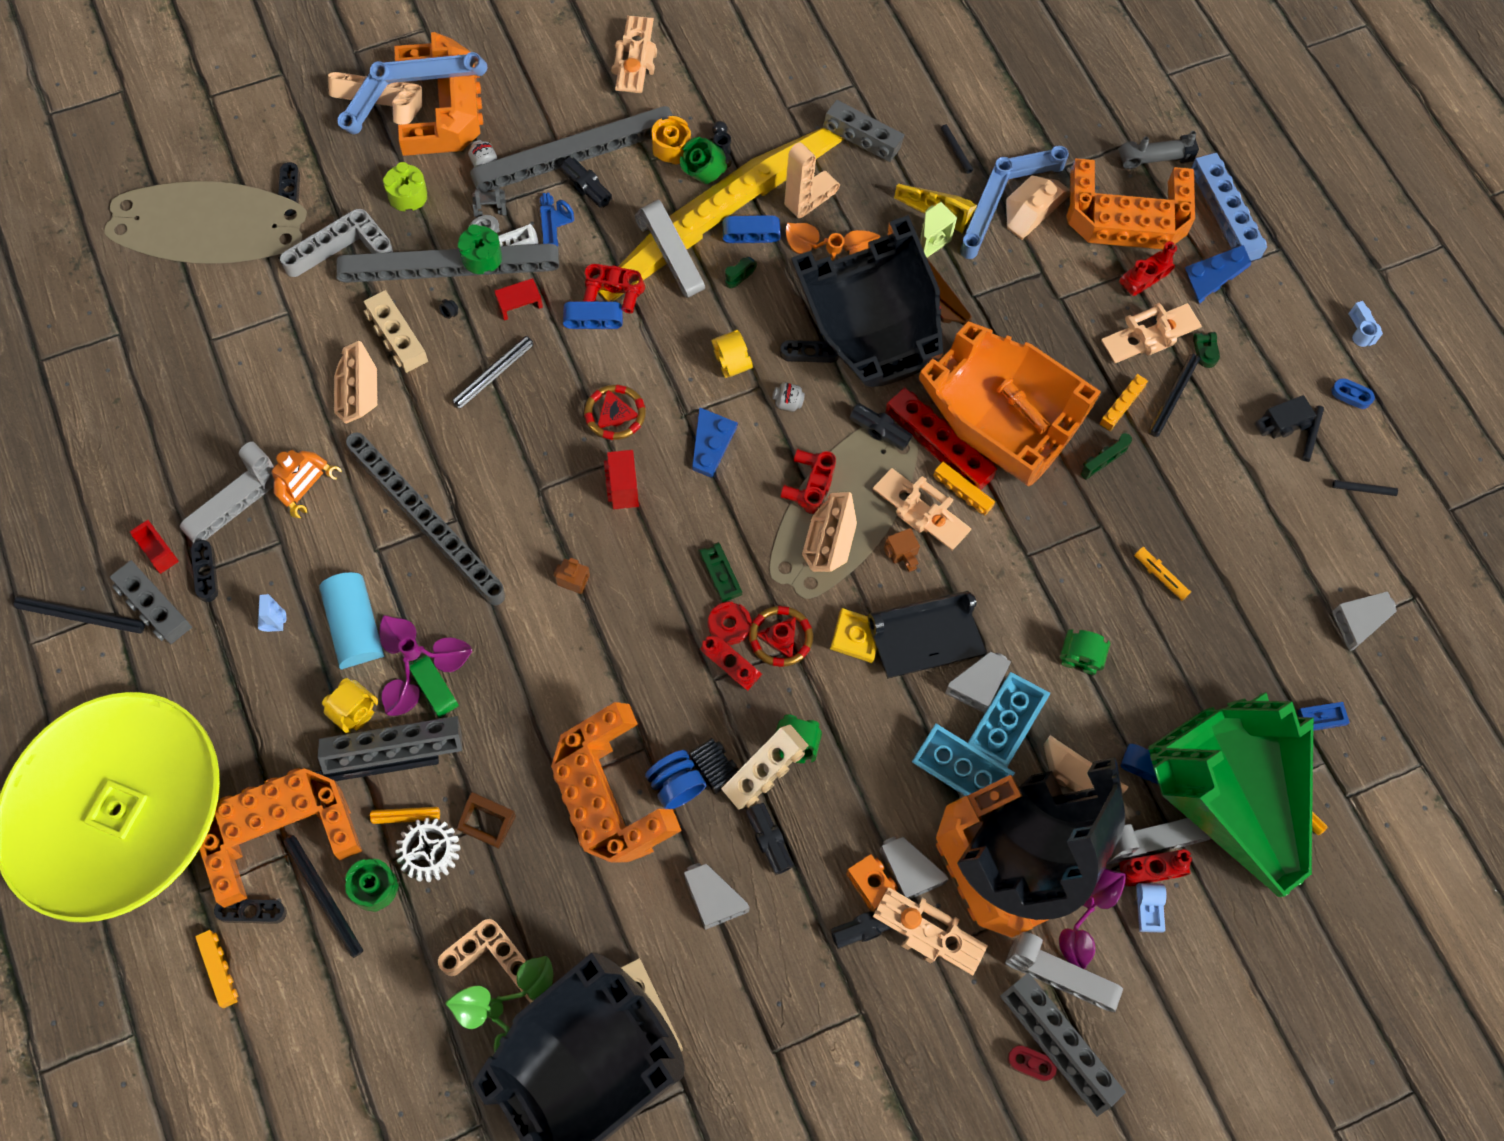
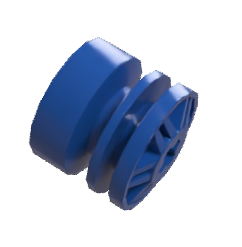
(675, 780)

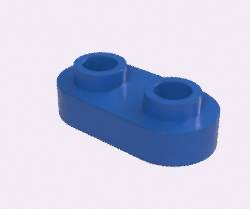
(1352, 393)

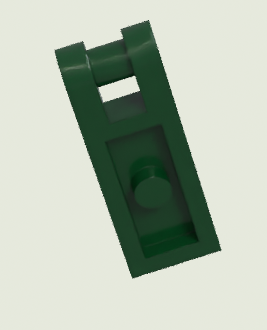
(1106, 456)
(720, 572)

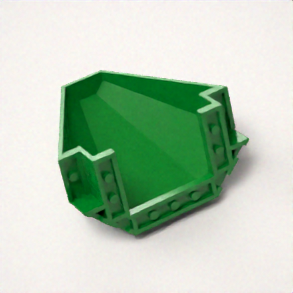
(1246, 784)

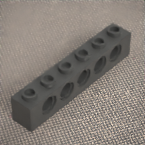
(390, 745)
(1063, 1044)

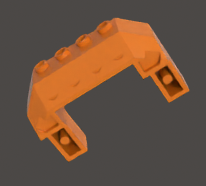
(459, 104)
(1128, 218)
(590, 796)
(265, 810)
(955, 833)

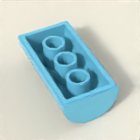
(350, 619)
(1009, 719)
(958, 762)

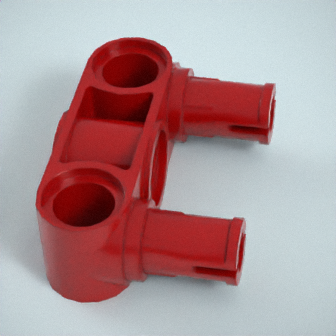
(1149, 271)
(613, 280)
(818, 481)
(719, 651)
(1171, 866)

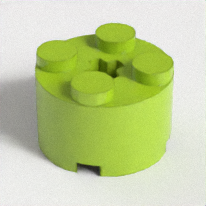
(405, 187)

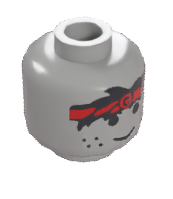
(481, 153)
(788, 397)

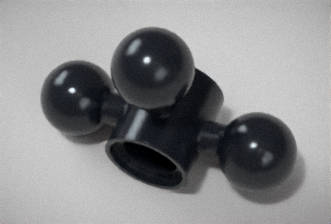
(723, 140)

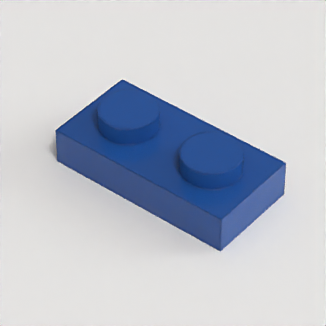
(1326, 715)

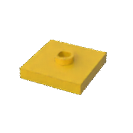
(853, 636)

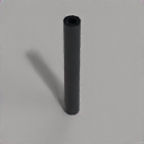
(957, 149)
(1313, 434)
(1364, 488)

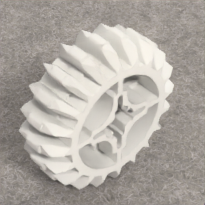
(419, 852)

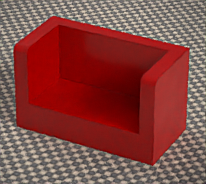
(517, 296)
(154, 546)

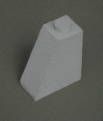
(1362, 617)
(980, 682)
(910, 868)
(713, 896)

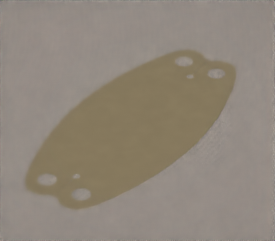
(205, 222)
(856, 471)

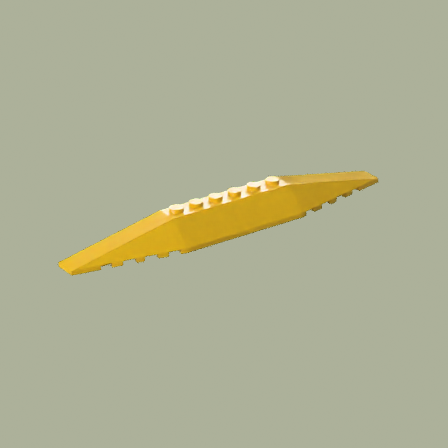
(721, 200)

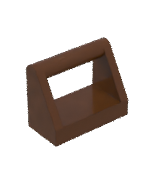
(491, 808)

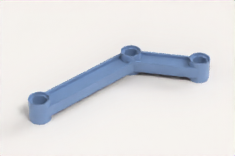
(402, 72)
(1006, 169)

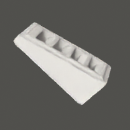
(520, 233)

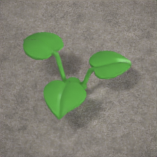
(475, 1002)

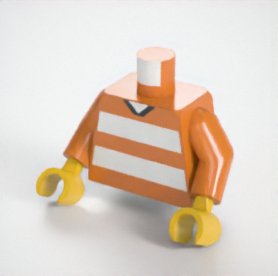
(296, 475)

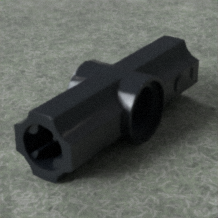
(586, 182)
(880, 426)
(769, 838)
(860, 929)

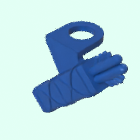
(553, 218)

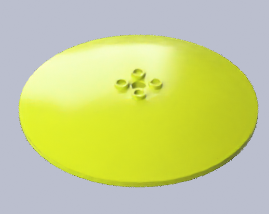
(57, 806)

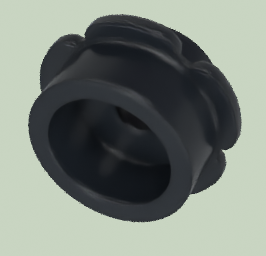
(448, 308)

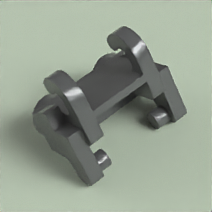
(484, 198)

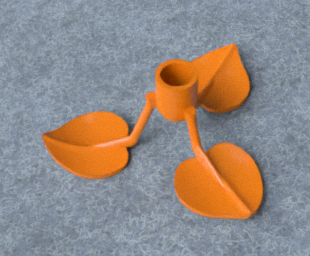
(804, 237)

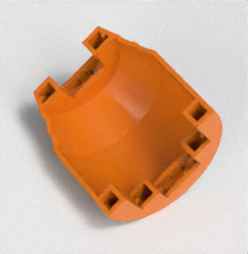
(967, 396)

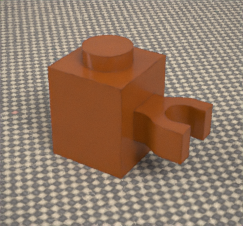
(903, 547)
(572, 575)

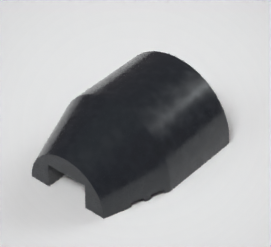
(877, 306)
(1047, 846)
(582, 1057)

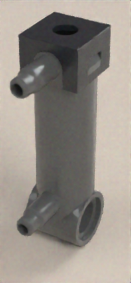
(1145, 152)

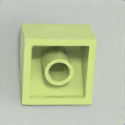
(937, 228)

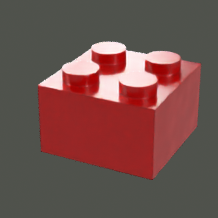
(621, 479)

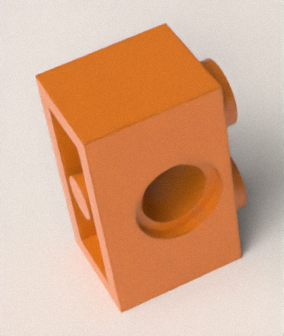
(859, 877)

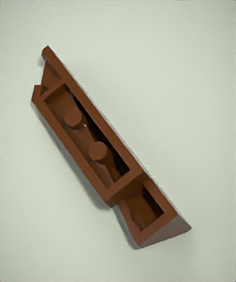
(951, 306)

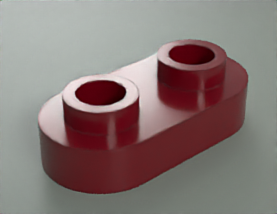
(1031, 1063)

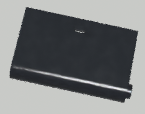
(925, 628)

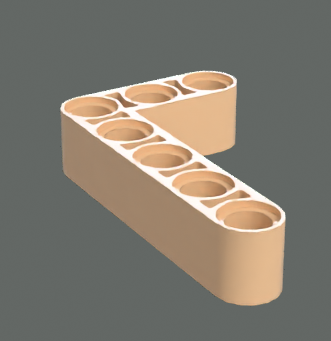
(403, 96)
(803, 189)
(482, 945)

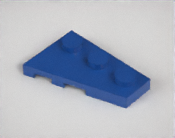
(1215, 271)
(711, 441)

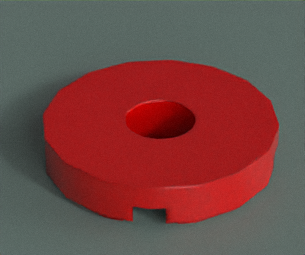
(733, 611)

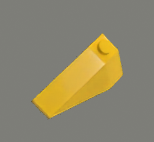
(922, 199)

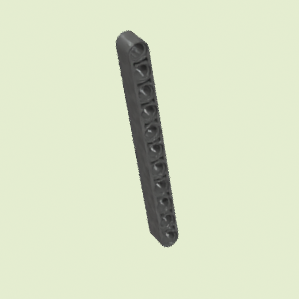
(580, 146)
(441, 263)
(428, 526)

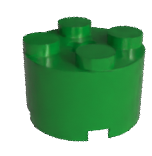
(703, 160)
(480, 249)
(1084, 651)
(808, 730)
(372, 871)

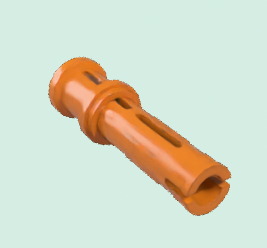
(1018, 399)

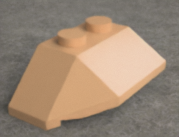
(1033, 203)
(355, 383)
(830, 533)
(1068, 766)

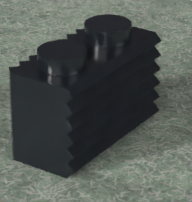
(713, 764)

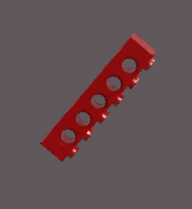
(928, 437)

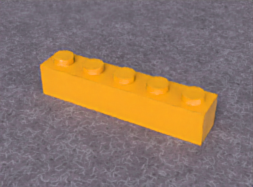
(1123, 402)
(963, 488)
(217, 968)

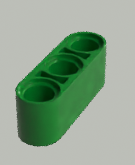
(433, 685)

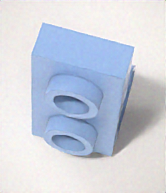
(1367, 330)
(270, 614)
(1151, 902)

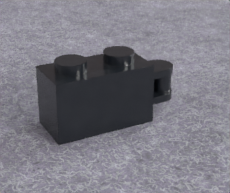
(1286, 418)

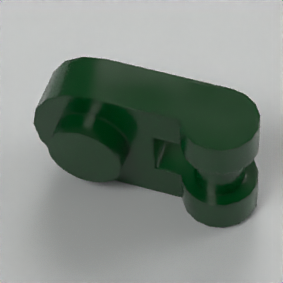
(740, 272)
(1209, 354)

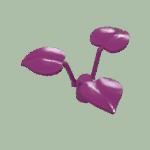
(399, 636)
(1079, 946)

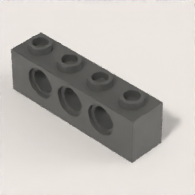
(863, 130)
(131, 576)

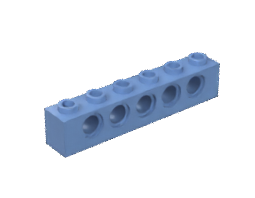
(1228, 206)

